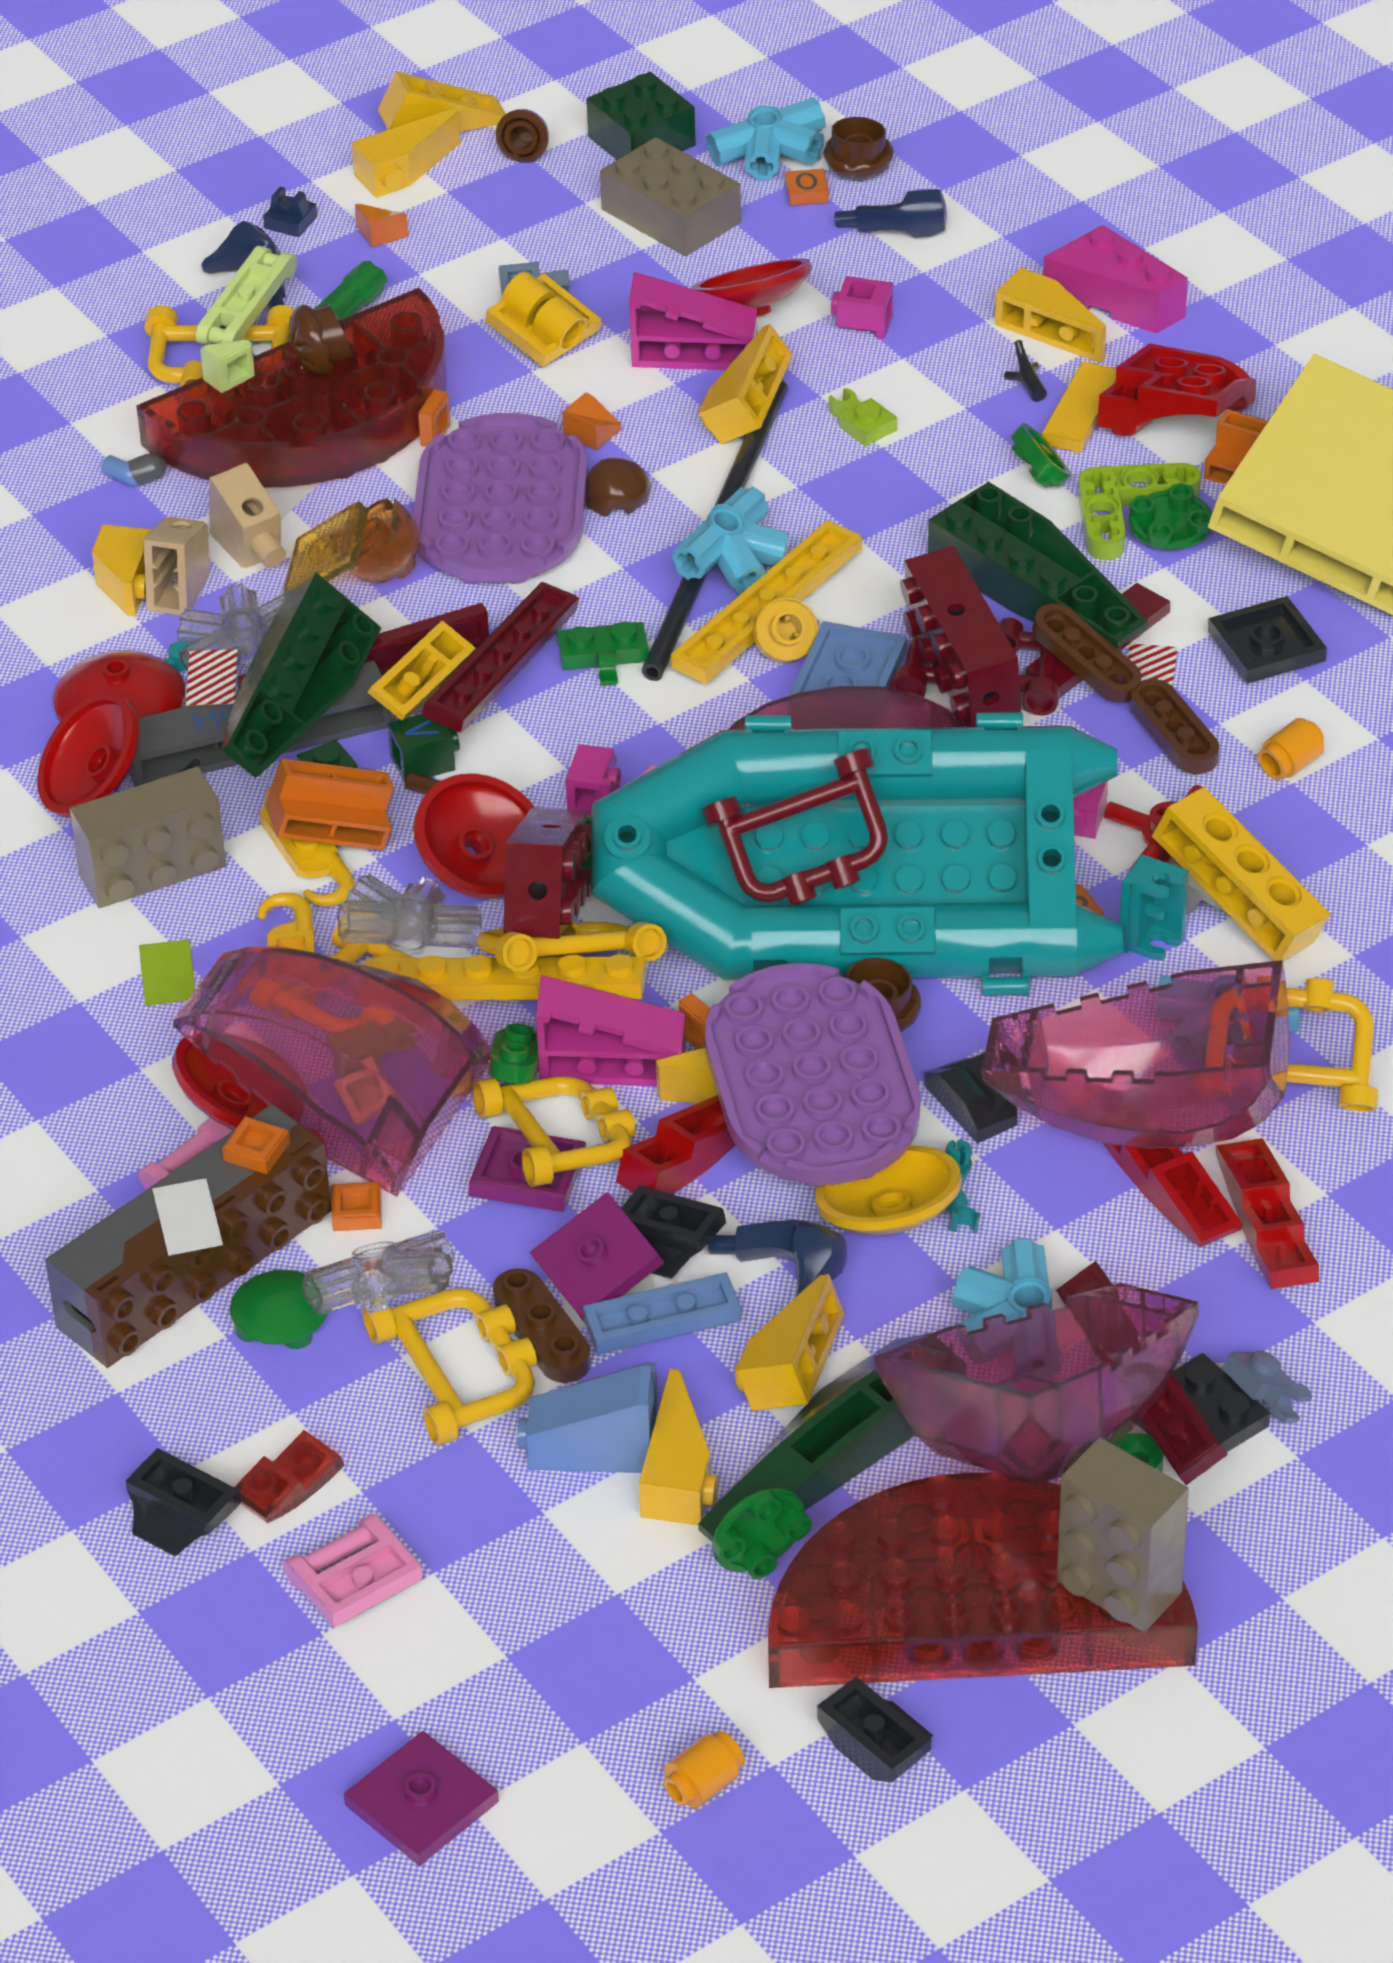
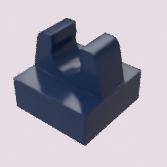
(289, 214)

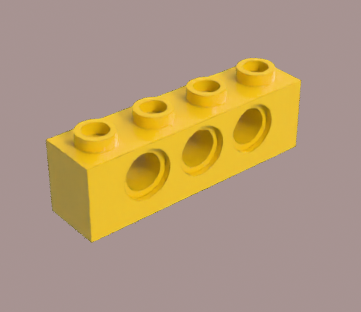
(1241, 875)

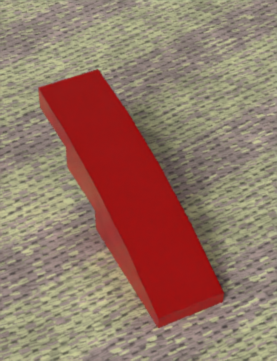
(1179, 1190)
(1268, 1216)

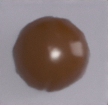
(616, 484)

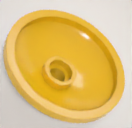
(897, 1197)

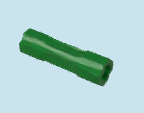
(357, 290)

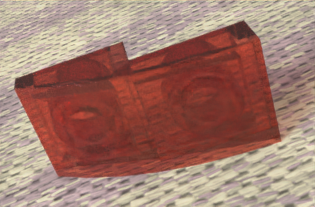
(289, 1480)

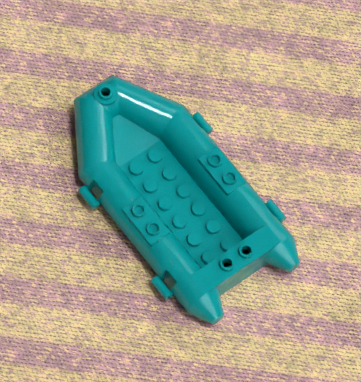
(969, 870)

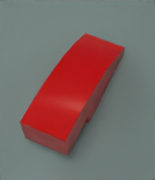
(680, 1151)

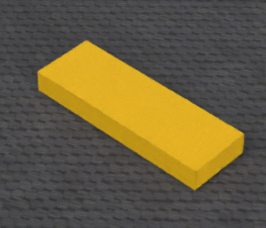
(1078, 408)

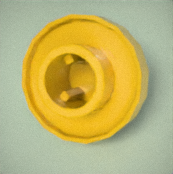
(785, 630)

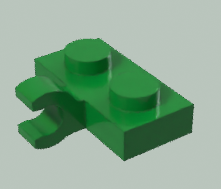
(603, 648)

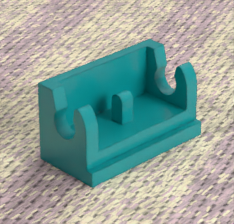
(1153, 907)

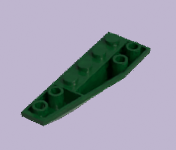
(1030, 563)
(297, 672)
(826, 1443)

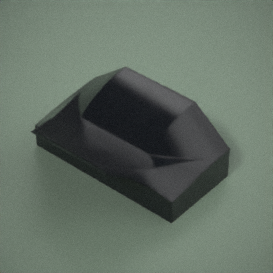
(970, 1100)
(673, 1225)
(177, 1502)
(873, 1731)

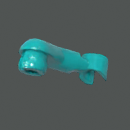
(958, 1208)

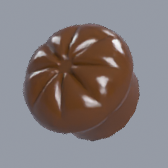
(858, 148)
(318, 339)
(893, 983)

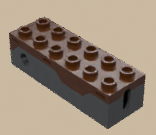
(122, 1287)

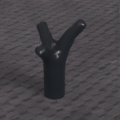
(1027, 374)

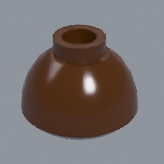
(522, 135)

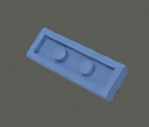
(662, 1313)

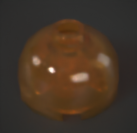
(388, 543)

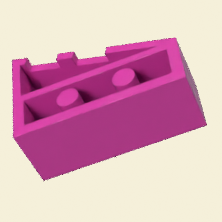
(1120, 278)
(685, 326)
(603, 1035)

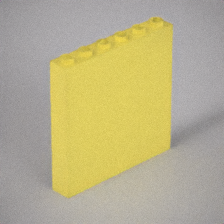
(1321, 484)

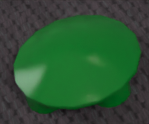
(1170, 518)
(274, 1310)
(760, 1531)

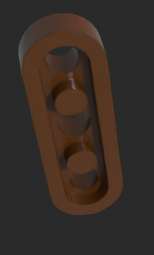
(1086, 652)
(1175, 726)
(531, 1300)

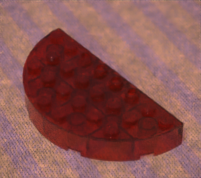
(307, 425)
(952, 1586)

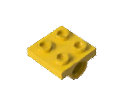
(541, 317)

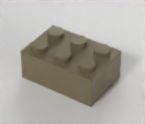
(670, 196)
(148, 837)
(1122, 1534)

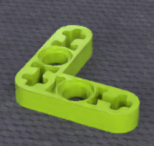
(1117, 492)

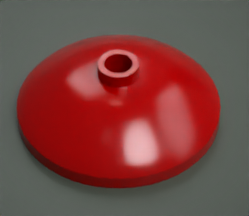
(758, 284)
(138, 676)
(88, 752)
(473, 814)
(213, 1087)

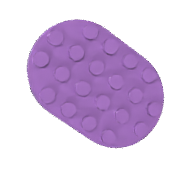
(501, 498)
(812, 1074)

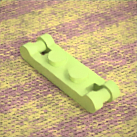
(245, 296)

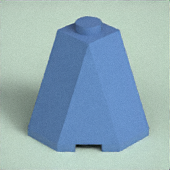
(593, 1423)

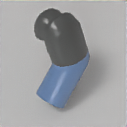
(136, 471)

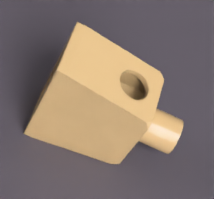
(245, 518)
(175, 551)

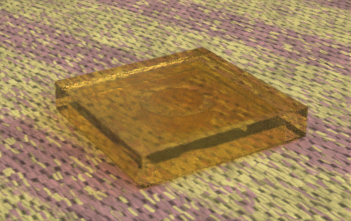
(328, 547)

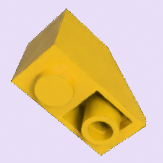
(121, 565)

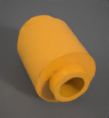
(1291, 749)
(703, 1769)

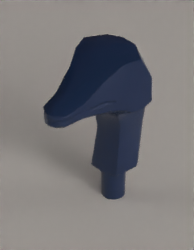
(919, 214)
(237, 248)
(805, 1243)

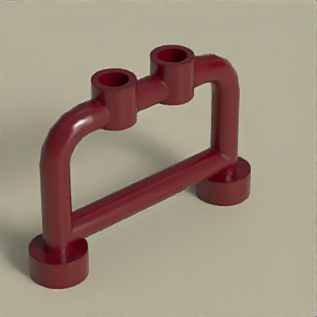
(1039, 691)
(840, 871)

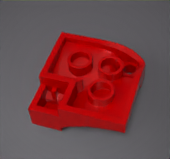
(1172, 382)

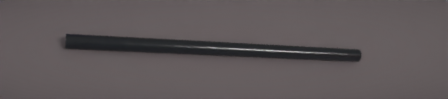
(689, 589)

